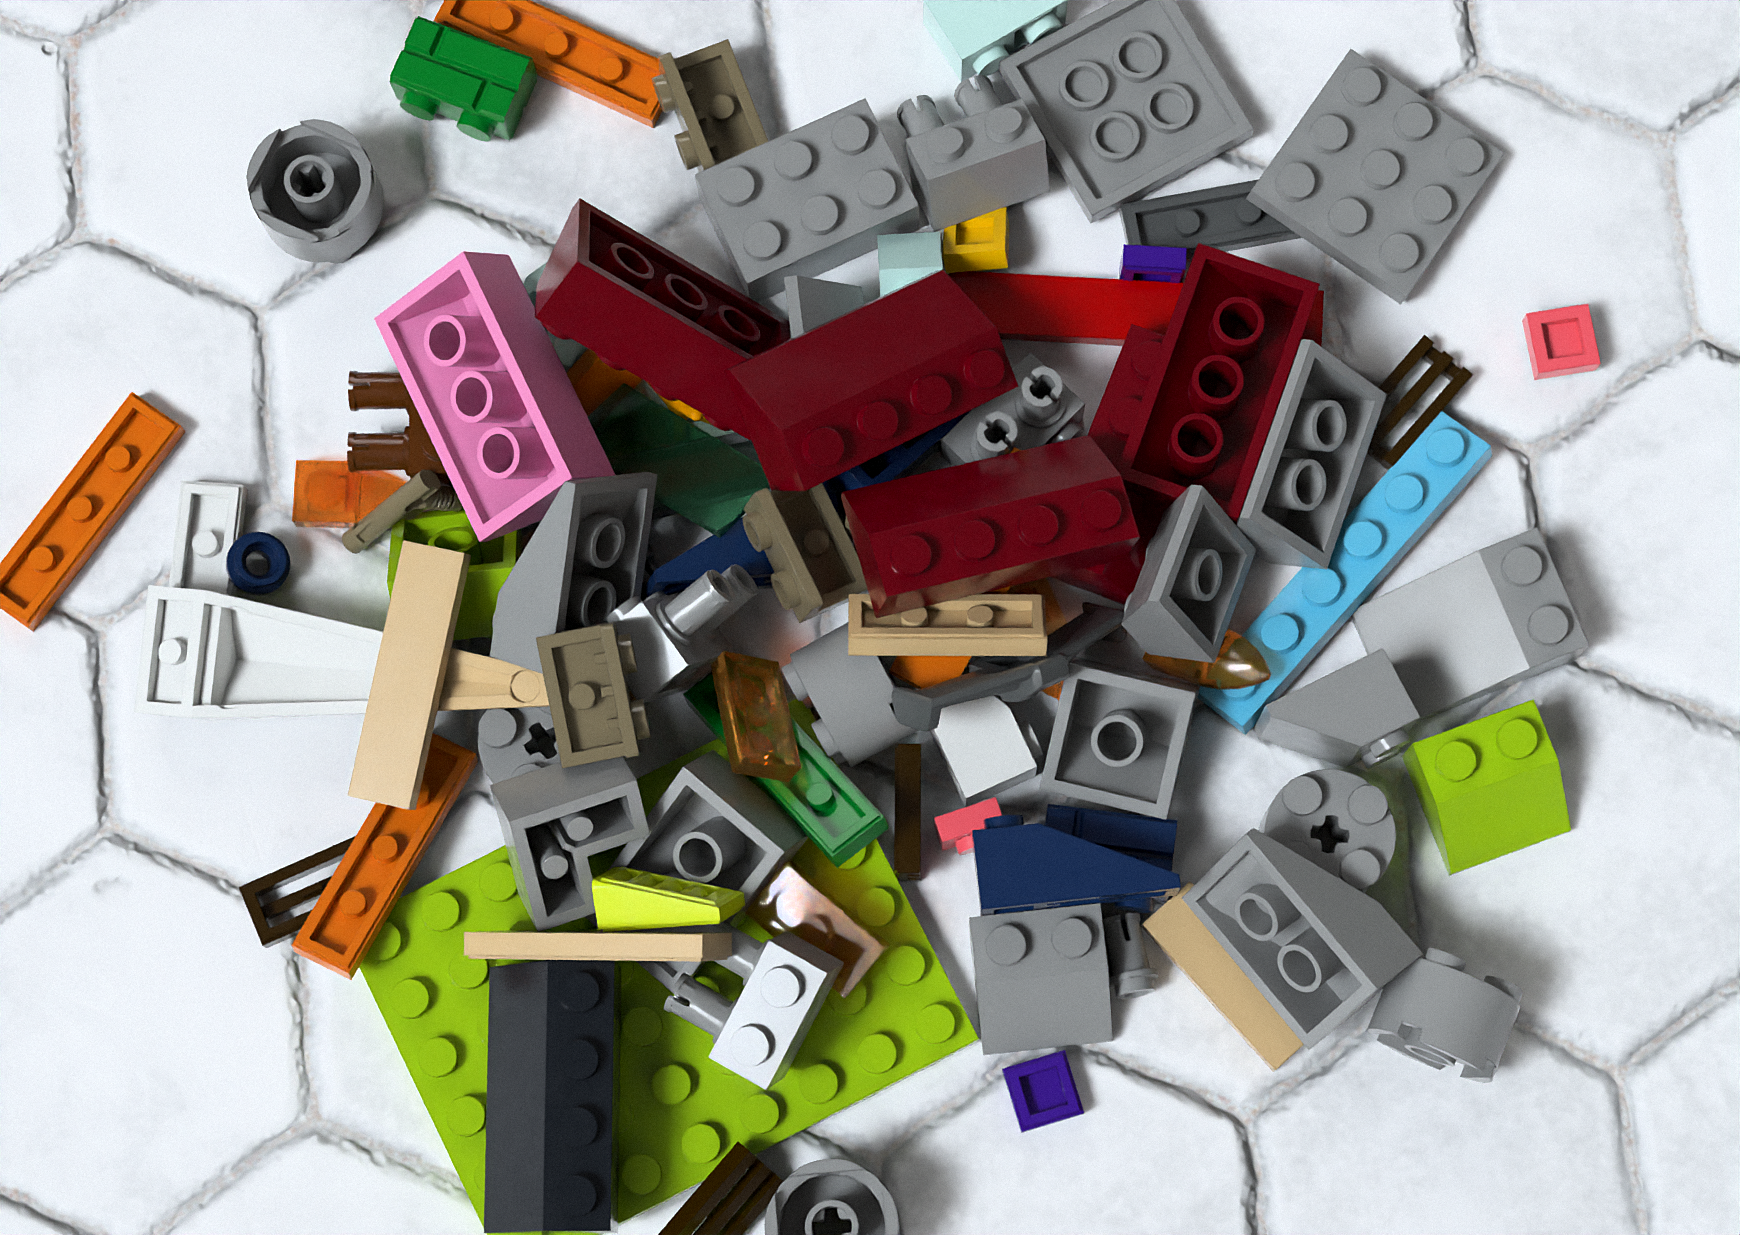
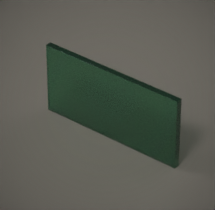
(693, 469)

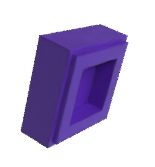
(1152, 263)
(1043, 1091)

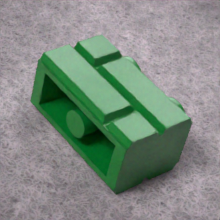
(462, 80)

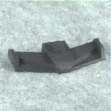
(1011, 676)

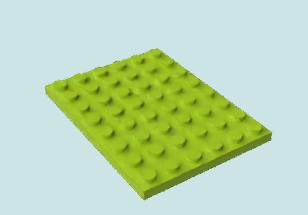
(675, 1101)

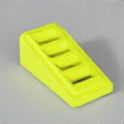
(649, 900)

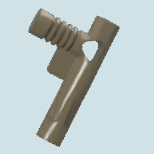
(406, 503)

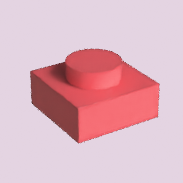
(1561, 341)
(956, 827)

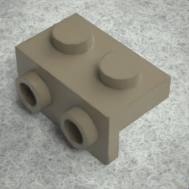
(709, 104)
(806, 549)
(591, 694)

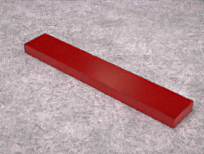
(1082, 307)

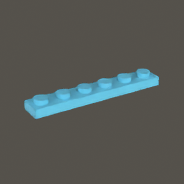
(1365, 552)

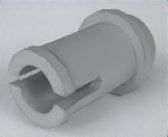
(1128, 957)

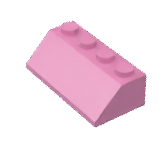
(491, 392)

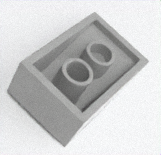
(576, 565)
(1475, 625)
(711, 832)
(1300, 934)

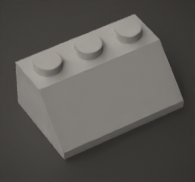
(1310, 460)

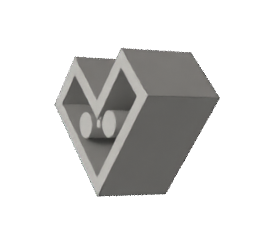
(558, 820)

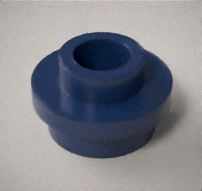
(271, 549)

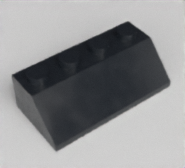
(553, 1097)

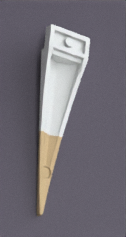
(254, 660)

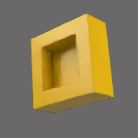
(977, 243)

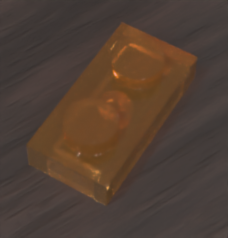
(755, 716)
(809, 911)

